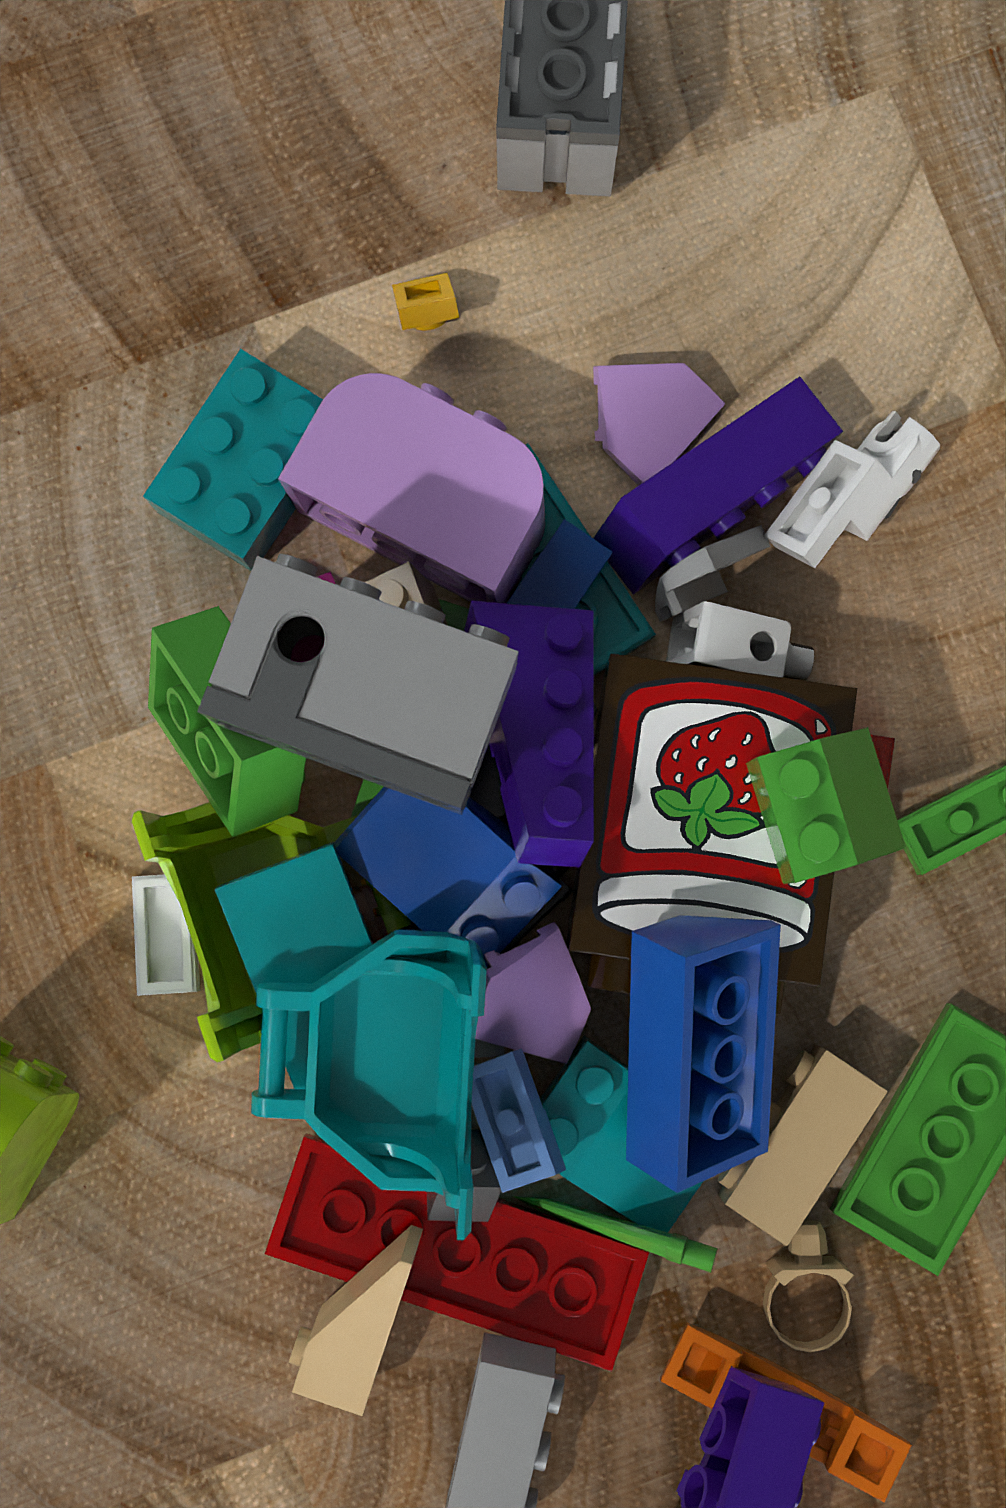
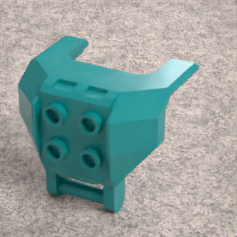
(386, 1061)

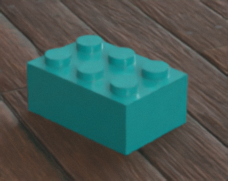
(229, 461)

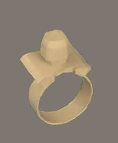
(808, 1247)

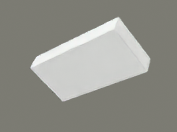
(162, 939)

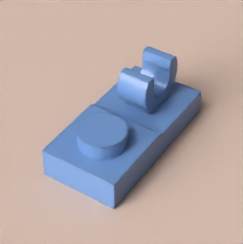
(514, 1122)

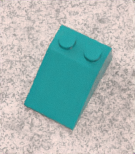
(590, 1126)

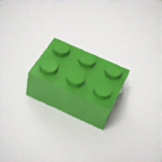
(239, 775)

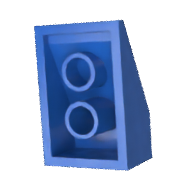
(447, 868)

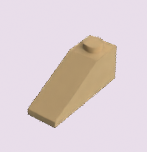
(352, 1329)

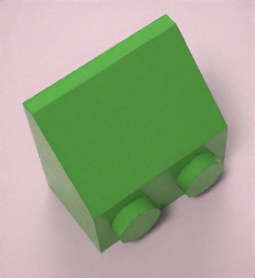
(825, 805)

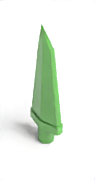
(673, 1246)

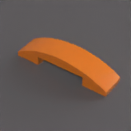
(849, 1440)

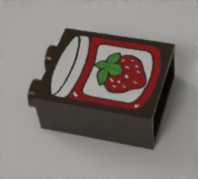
(682, 815)

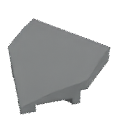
(697, 575)

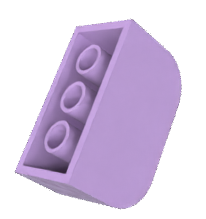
(421, 484)

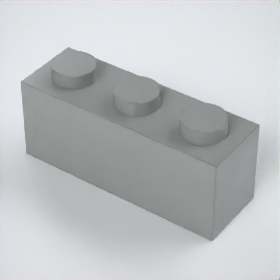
(505, 1425)

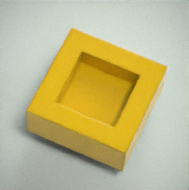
(425, 302)

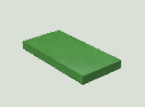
(933, 1144)

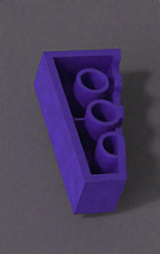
(716, 484)
(546, 730)
(753, 1445)

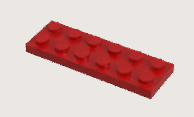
(509, 1275)

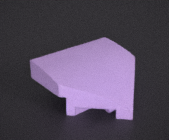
(650, 414)
(534, 998)

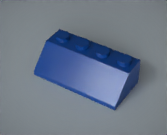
(700, 1046)

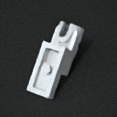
(853, 489)

